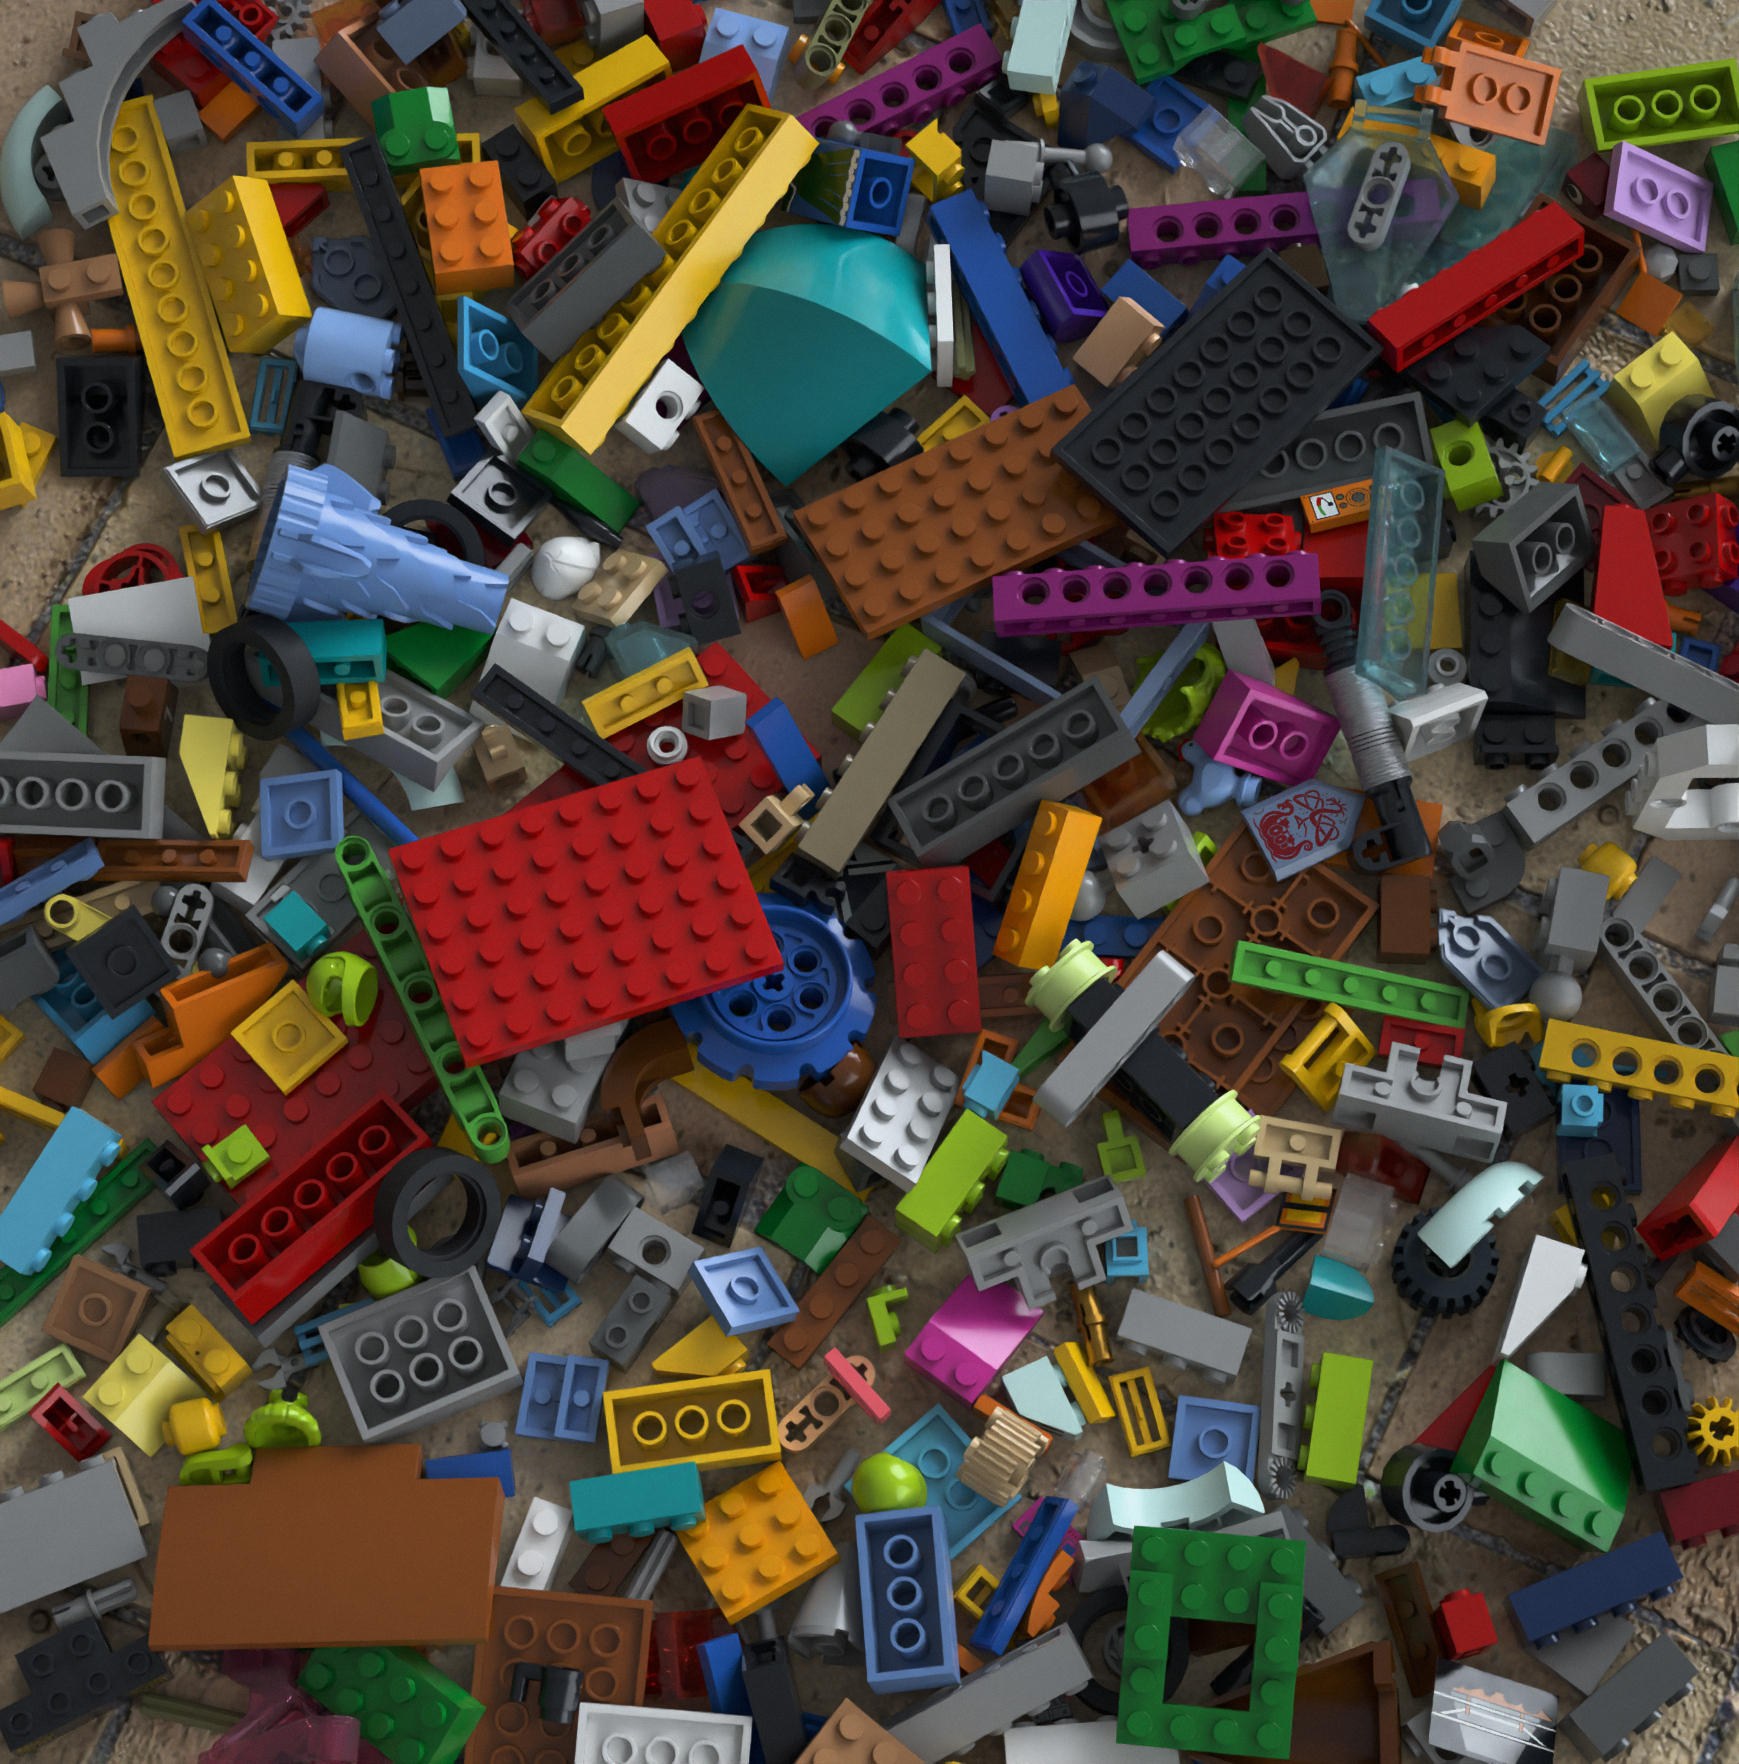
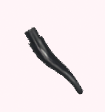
(588, 524)

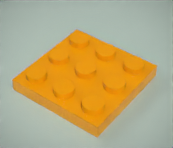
(757, 1543)

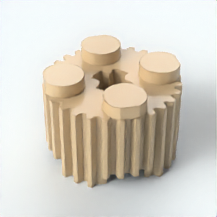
(1001, 1458)

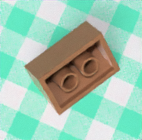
(368, 67)

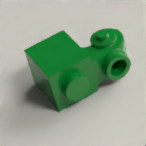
(1030, 1177)

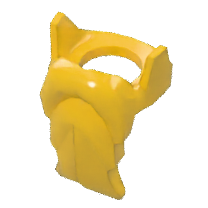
(1505, 1025)

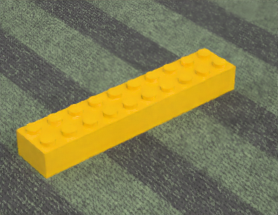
(701, 240)

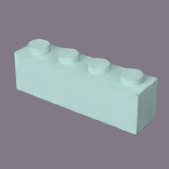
(1038, 45)

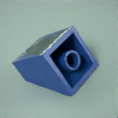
(852, 187)

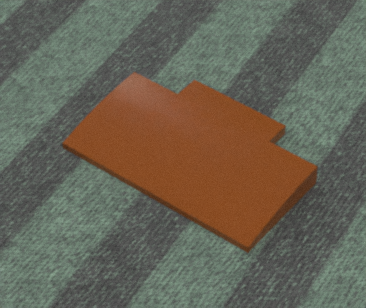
(1232, 1028)
(328, 1554)

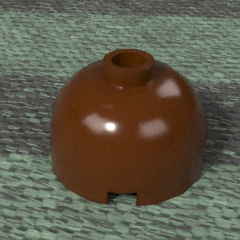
(843, 1089)

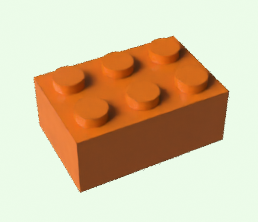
(467, 227)

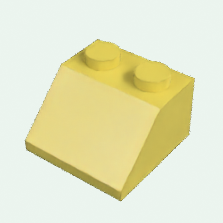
(1655, 383)
(139, 1393)

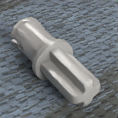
(95, 1603)

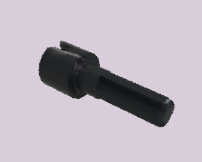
(1256, 1282)

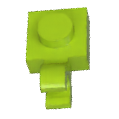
(1120, 1154)

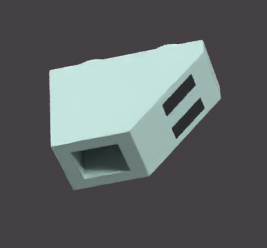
(1039, 1397)

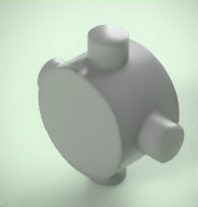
(493, 1435)

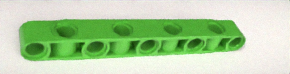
(408, 975)

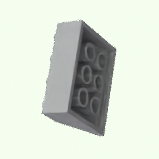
(420, 1356)

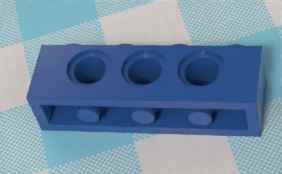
(253, 67)

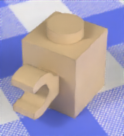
(499, 758)
(776, 819)

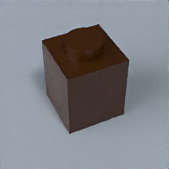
(64, 1081)

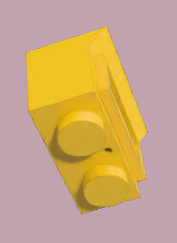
(936, 165)
(206, 1354)

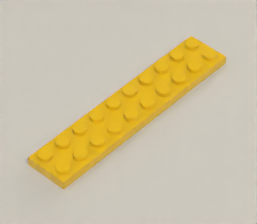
(170, 291)

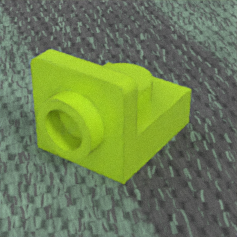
(235, 1157)
(885, 1324)

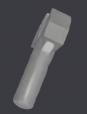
(1718, 910)
(123, 1255)
(288, 1366)
(833, 1487)

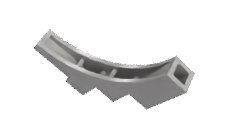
(94, 97)

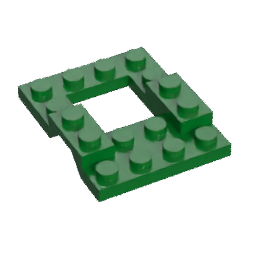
(1161, 44)
(1214, 1580)

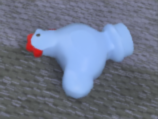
(1213, 782)

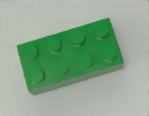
(399, 1698)

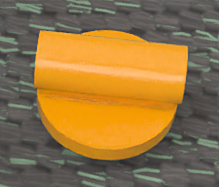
(1555, 466)

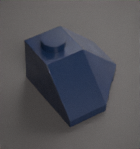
(1099, 106)

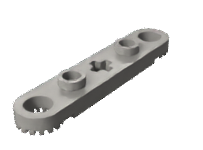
(1281, 1415)

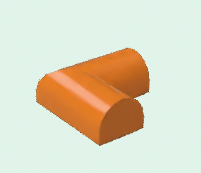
(1019, 1109)

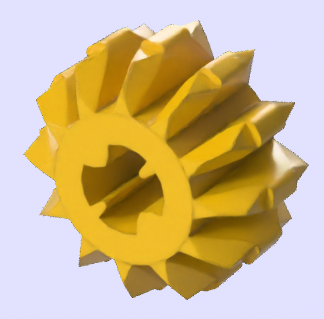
(1706, 1419)

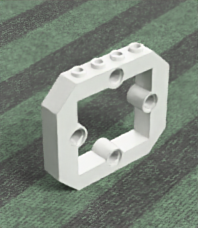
(1660, 793)

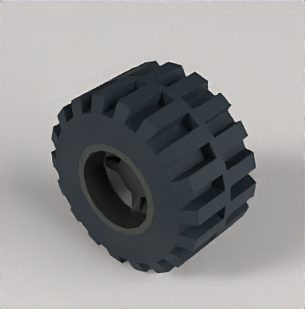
(1432, 1282)

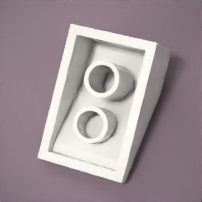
(537, 651)
(1437, 718)
(1544, 1282)

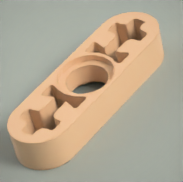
(797, 1419)

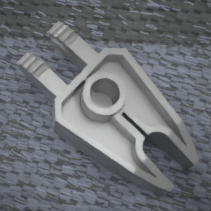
(1285, 136)

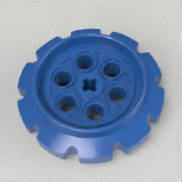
(814, 1037)

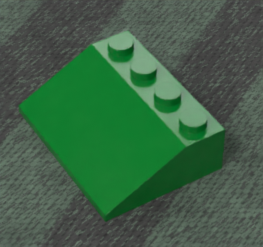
(1547, 1459)

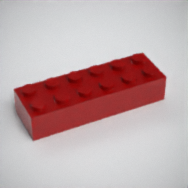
(309, 1209)

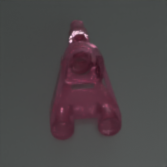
(292, 1723)

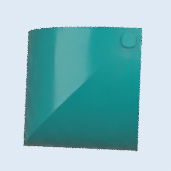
(810, 339)

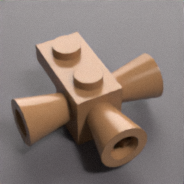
(65, 288)

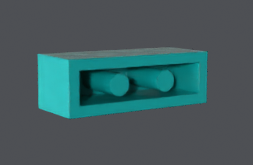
(341, 651)
(637, 1502)

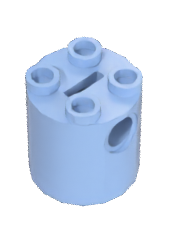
(350, 351)

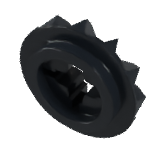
(1716, 1348)

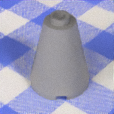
(832, 1614)

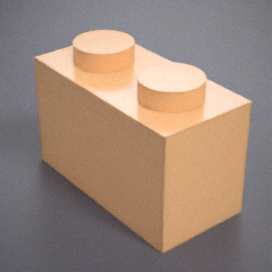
(1119, 342)

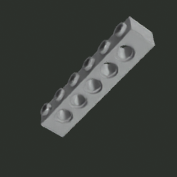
(1535, 825)

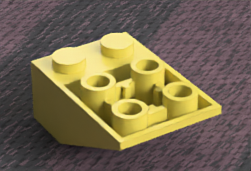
(213, 760)

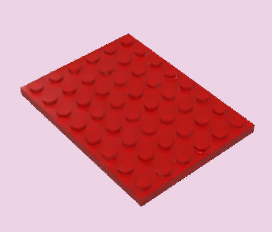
(584, 911)

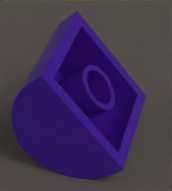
(1063, 294)

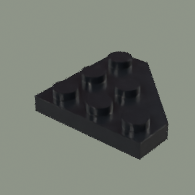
(974, 137)
(1476, 369)

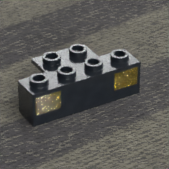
(76, 1681)

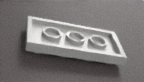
(901, 1113)

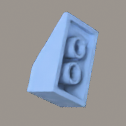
(763, 40)

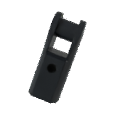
(1366, 1542)

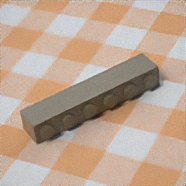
(880, 762)

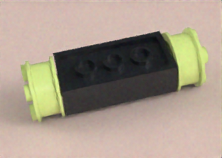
(1155, 1075)

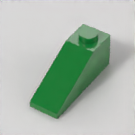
(577, 480)

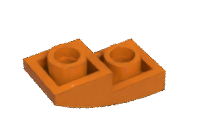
(1039, 1612)

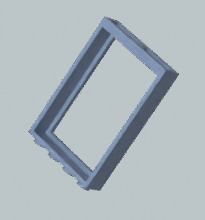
(1144, 701)

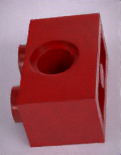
(1465, 1625)

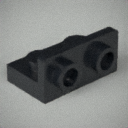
(1515, 741)

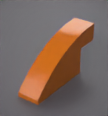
(206, 1011)

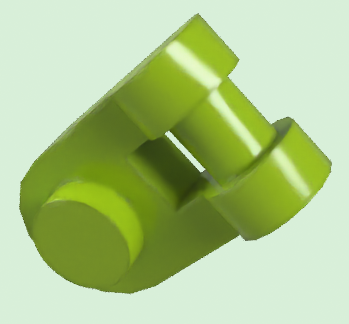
(209, 1467)

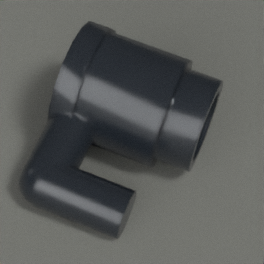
(558, 1689)

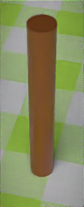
(1207, 1256)

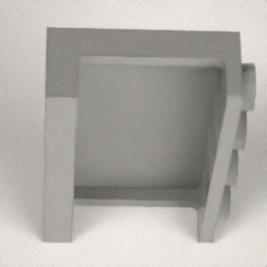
(65, 1532)

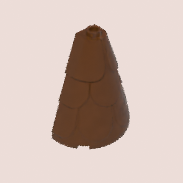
(1341, 1712)

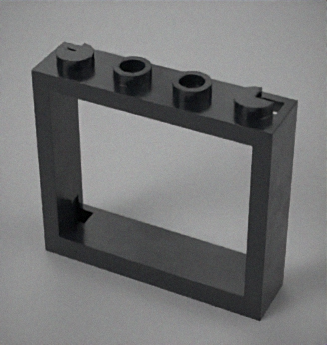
(932, 756)

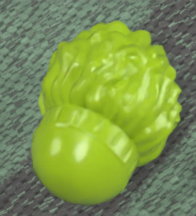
(1188, 697)

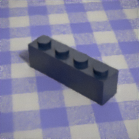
(1592, 1590)

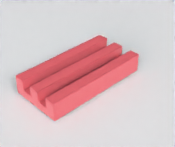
(856, 1387)

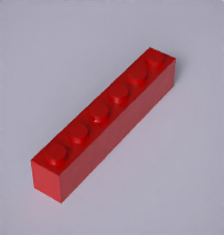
(1476, 286)

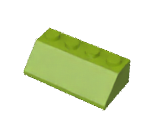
(1661, 105)

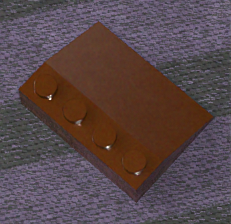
(1574, 299)

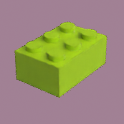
(953, 1182)

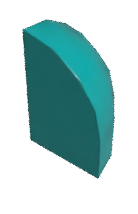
(1336, 1291)

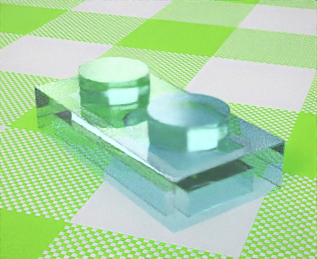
(1600, 433)

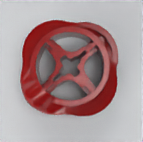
(141, 558)

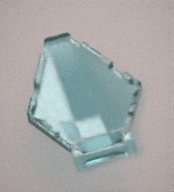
(1374, 279)

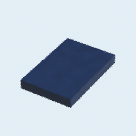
(1616, 1134)

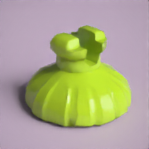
(282, 1424)

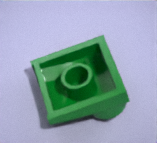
(416, 129)
(812, 1218)

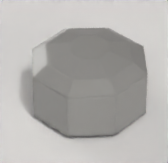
(1660, 261)

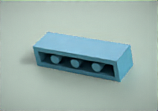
(53, 1190)

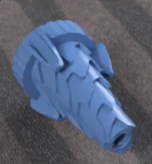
(336, 556)

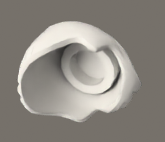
(564, 566)

